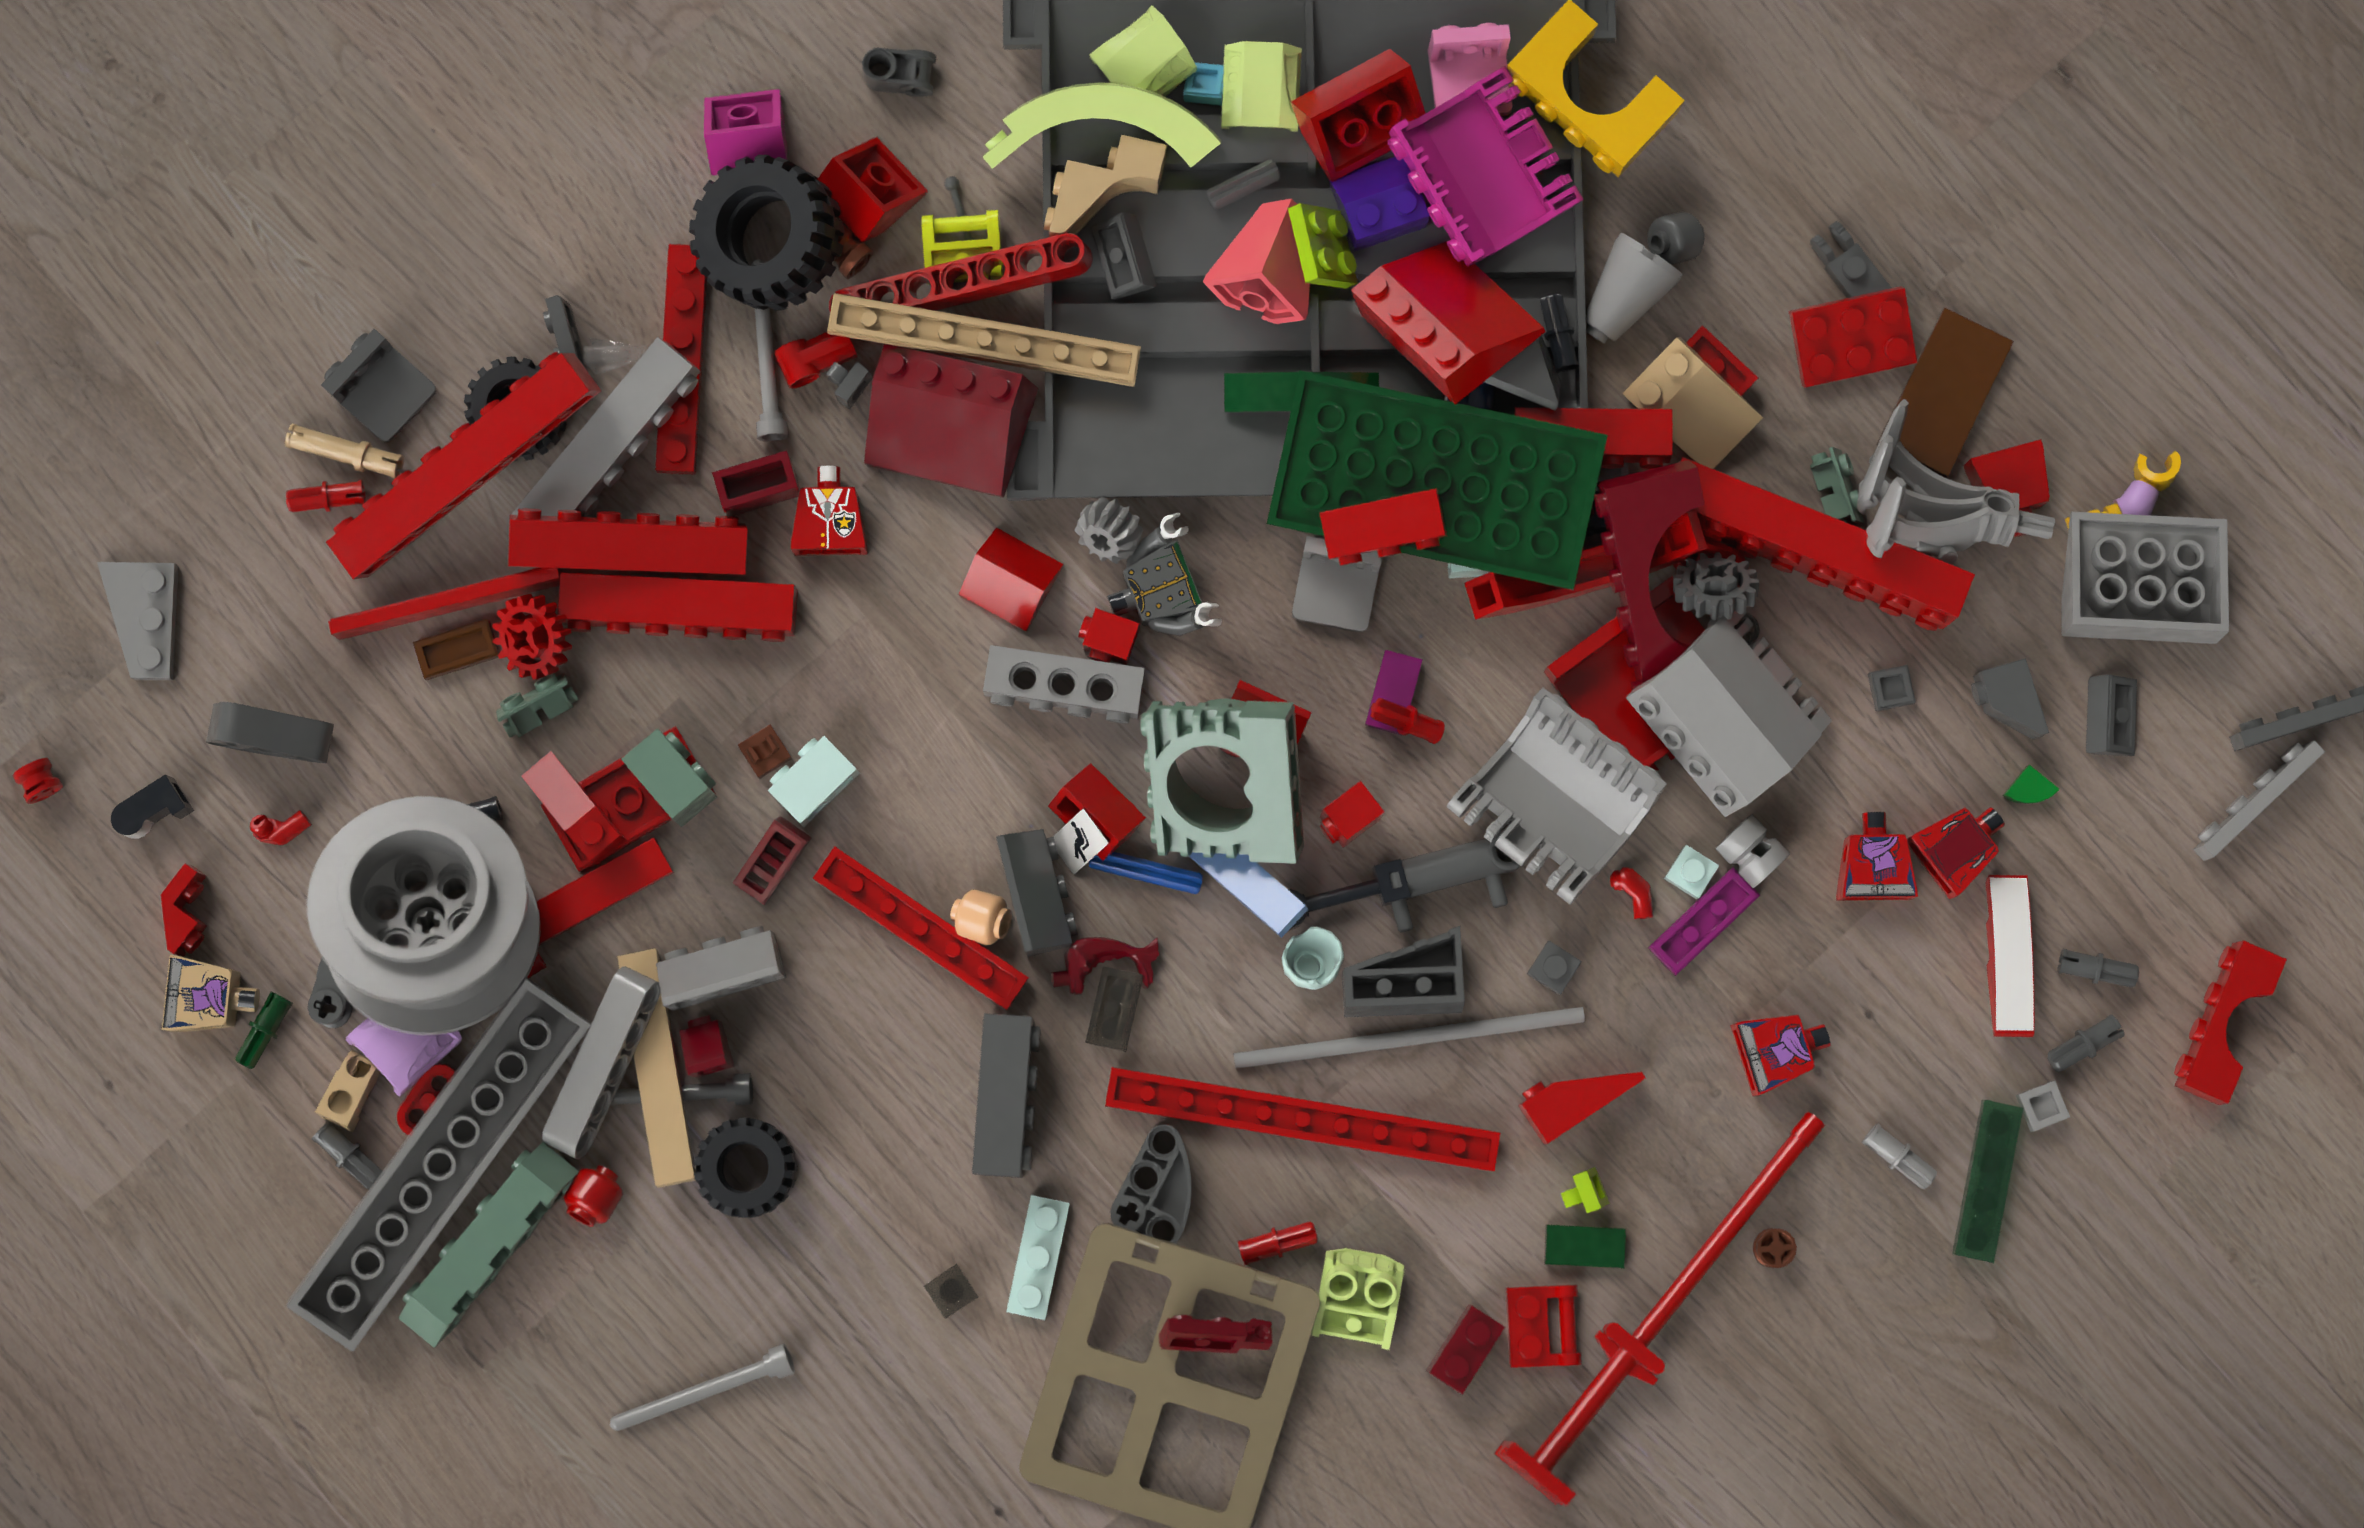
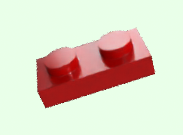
(1722, 360)

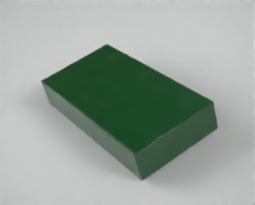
(1585, 1246)

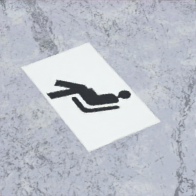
(1079, 841)

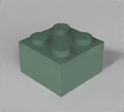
(669, 778)

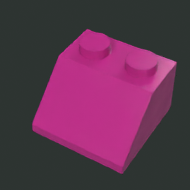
(743, 127)

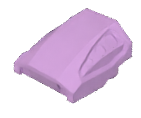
(401, 1055)

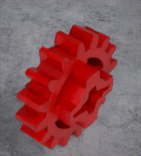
(532, 636)

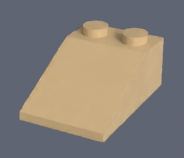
(1706, 410)

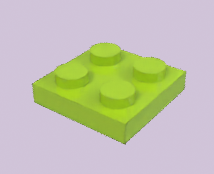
(1323, 246)

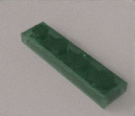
(1987, 1181)

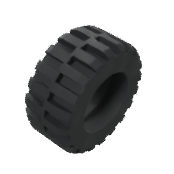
(728, 209)

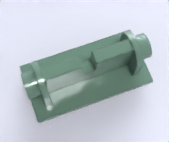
(1835, 473)
(522, 709)

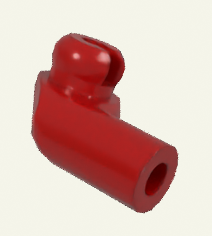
(276, 831)
(1637, 887)

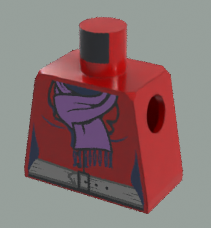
(1876, 864)
(1777, 1050)

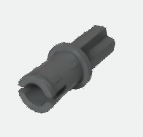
(2098, 968)
(2085, 1043)
(347, 1155)

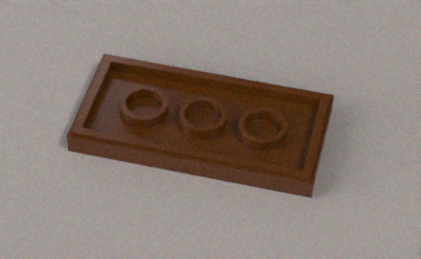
(1949, 389)

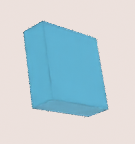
(1205, 85)

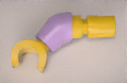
(2144, 491)

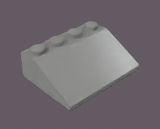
(2146, 578)

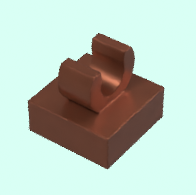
(764, 751)

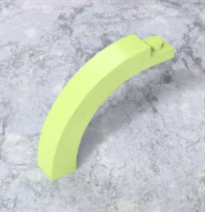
(1111, 101)

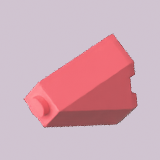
(1263, 268)

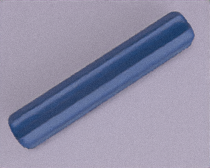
(1149, 872)

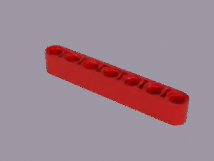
(978, 270)

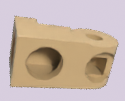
(348, 1091)

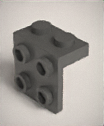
(378, 386)

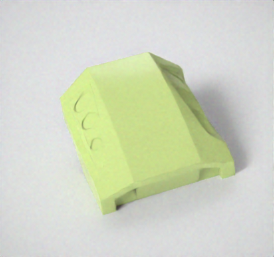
(1146, 55)
(1260, 85)
(1359, 1296)

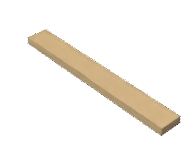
(983, 340)

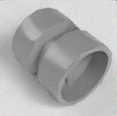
(1738, 847)

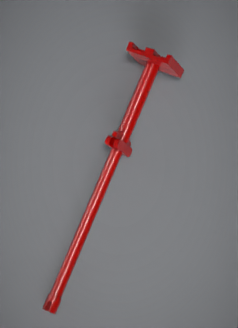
(1629, 1352)

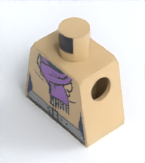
(204, 996)

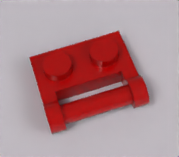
(1530, 1330)

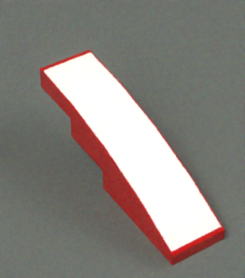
(2010, 956)

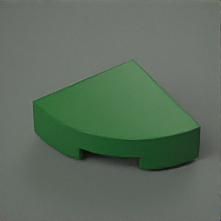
(2030, 787)

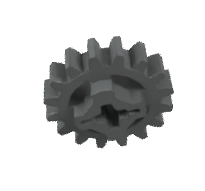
(1716, 586)

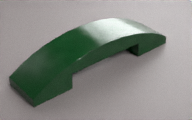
(1274, 389)

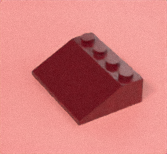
(947, 419)

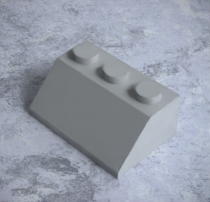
(719, 968)

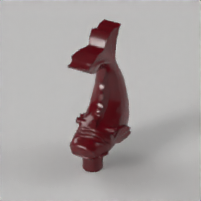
(1090, 951)

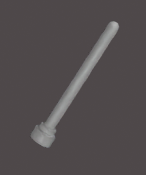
(771, 424)
(775, 1363)

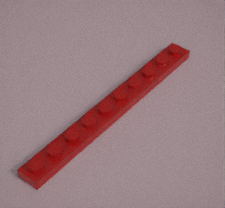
(1302, 1119)

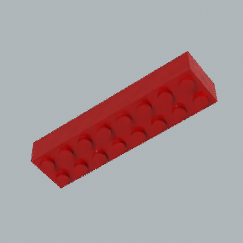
(1829, 551)

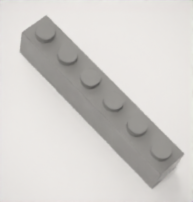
(614, 432)

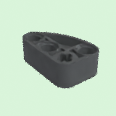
(269, 732)
(1168, 1198)

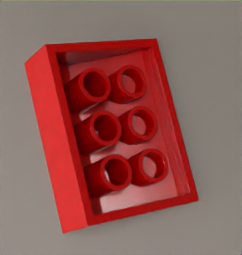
(1445, 318)

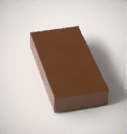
(456, 649)

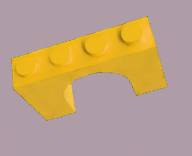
(1611, 138)

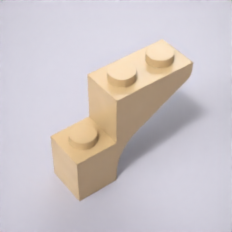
(1087, 188)

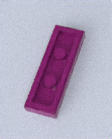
(1703, 921)

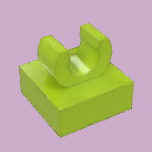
(1587, 1190)

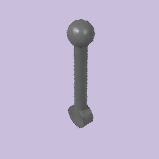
(952, 185)

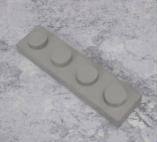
(2245, 810)

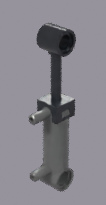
(1421, 875)

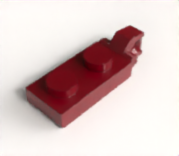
(1215, 1335)

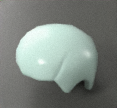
(1313, 958)

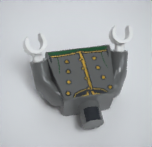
(1162, 585)

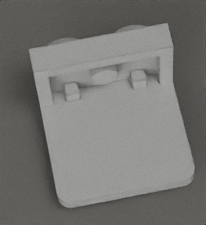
(1332, 592)

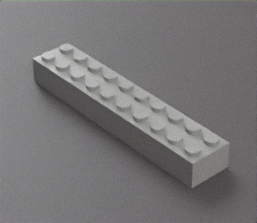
(438, 1164)

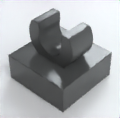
(850, 383)

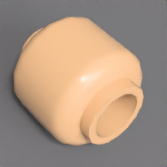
(981, 917)

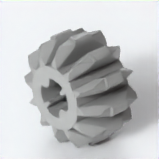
(1109, 530)

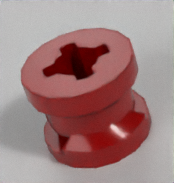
(37, 780)

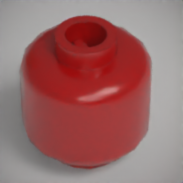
(593, 1195)

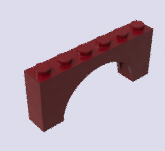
(1636, 516)

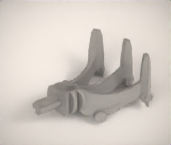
(1939, 511)

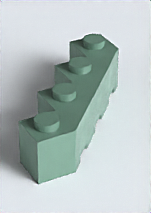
(483, 1248)

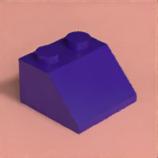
(1379, 203)

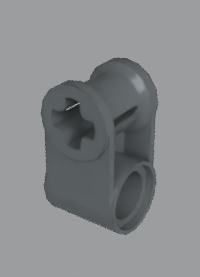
(902, 72)
(327, 993)

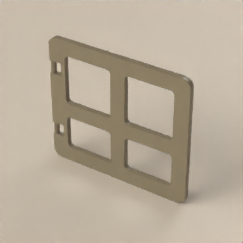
(1158, 1382)

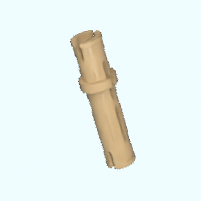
(359, 455)

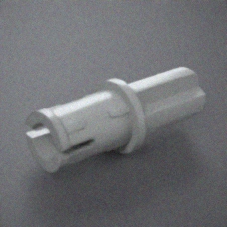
(1899, 1156)

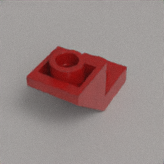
(181, 927)

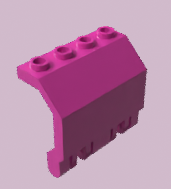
(1479, 172)

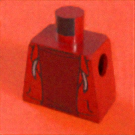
(1957, 848)

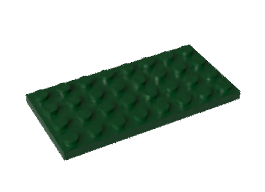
(1507, 484)

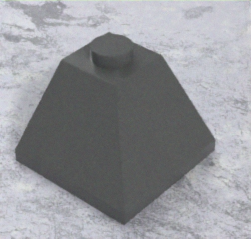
(1530, 376)

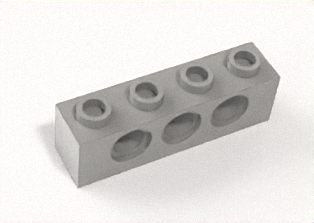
(1008, 662)

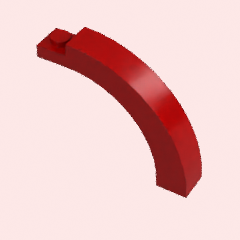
(1502, 594)

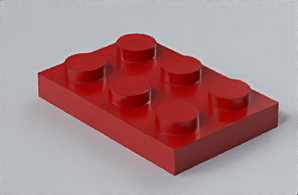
(1853, 336)

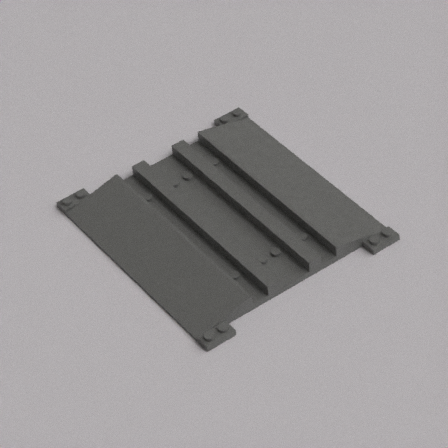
(1172, 426)

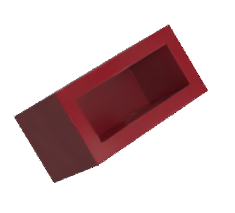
(756, 484)
(1465, 1349)

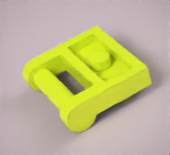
(946, 252)

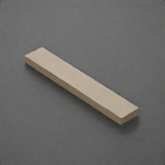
(661, 1087)

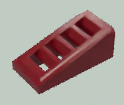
(791, 832)

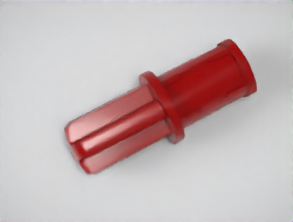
(325, 496)
(1407, 720)
(1277, 1242)

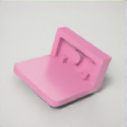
(1464, 57)

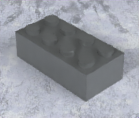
(1004, 1096)

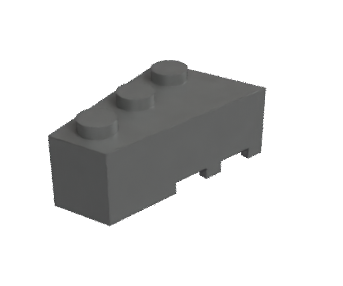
(1409, 980)

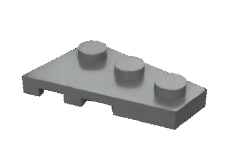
(144, 615)

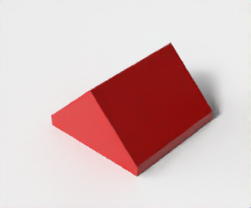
(1010, 579)

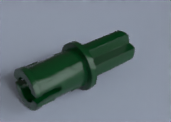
(263, 1030)

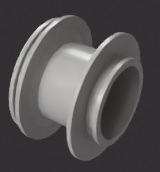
(481, 940)

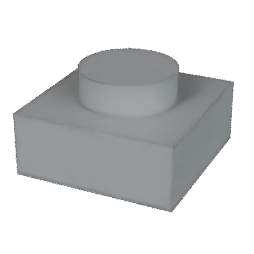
(2042, 1106)

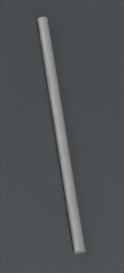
(1409, 1037)

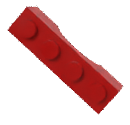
(2209, 1066)

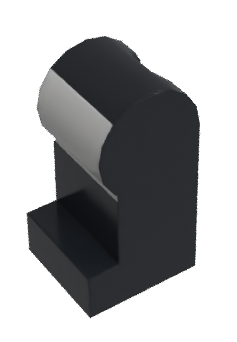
(148, 806)

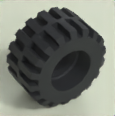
(495, 385)
(710, 1168)

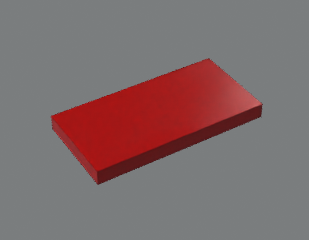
(623, 802)

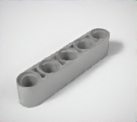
(601, 1062)

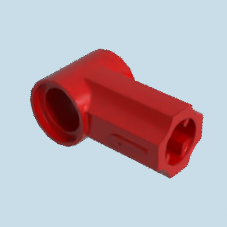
(806, 360)

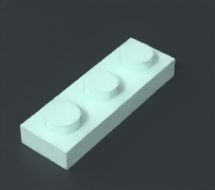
(1038, 1257)

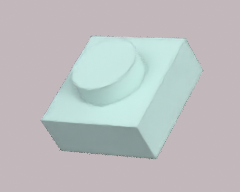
(1691, 872)

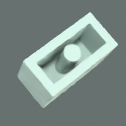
(812, 780)

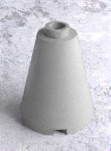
(1628, 288)

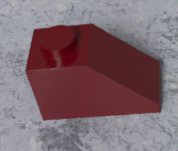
(705, 1047)

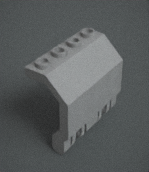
(1730, 714)
(1560, 793)

